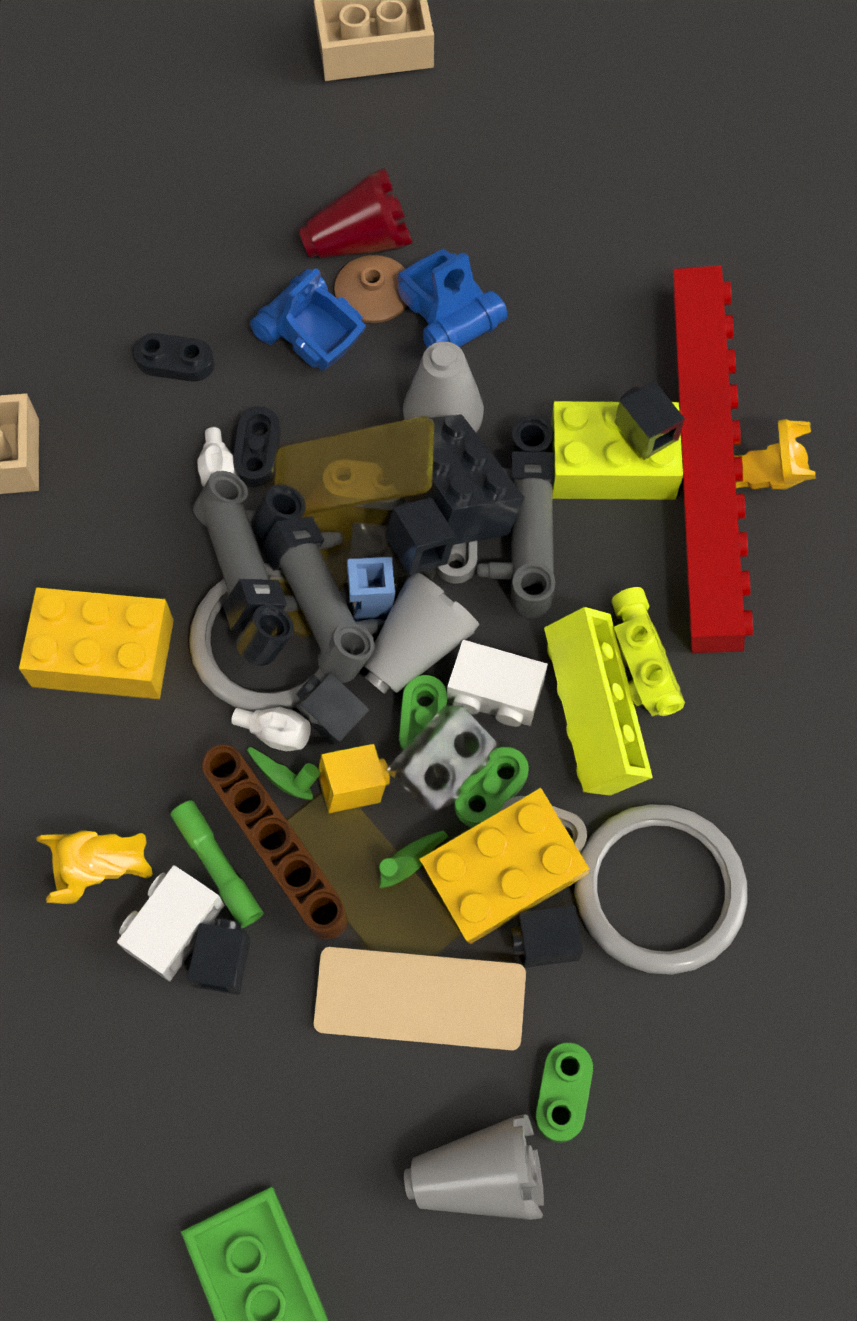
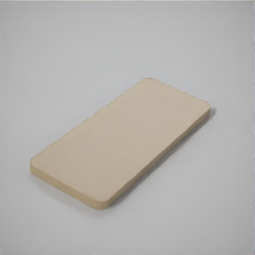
(420, 998)

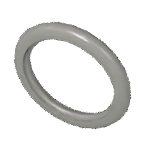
(210, 672)
(663, 961)

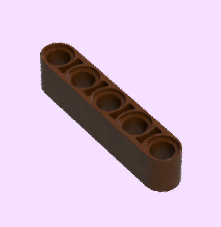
(264, 822)

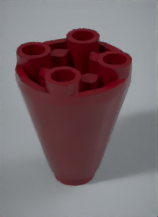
(358, 221)

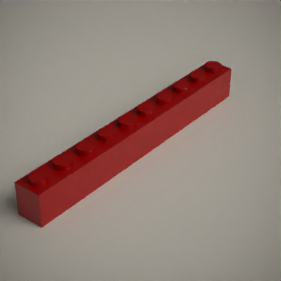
(709, 462)

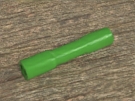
(231, 887)

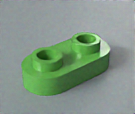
(414, 716)
(490, 788)
(564, 1092)

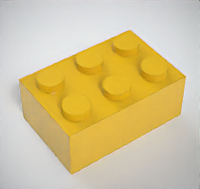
(97, 643)
(505, 866)

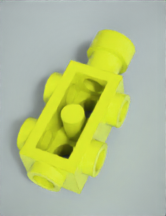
(645, 656)

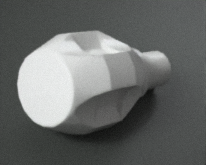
(214, 456)
(275, 727)

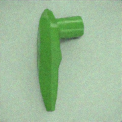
(283, 778)
(407, 859)

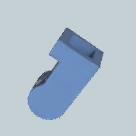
(371, 587)

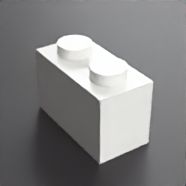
(496, 683)
(169, 922)

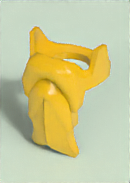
(781, 463)
(88, 859)

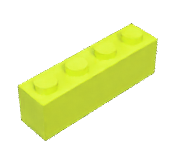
(597, 702)

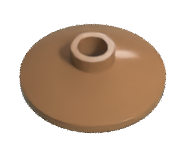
(377, 300)

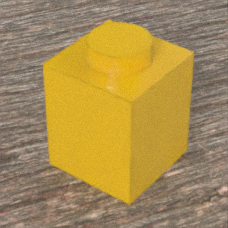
(352, 778)

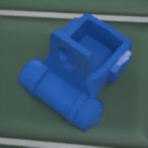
(449, 299)
(311, 320)

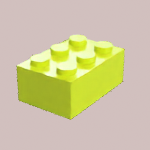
(601, 463)

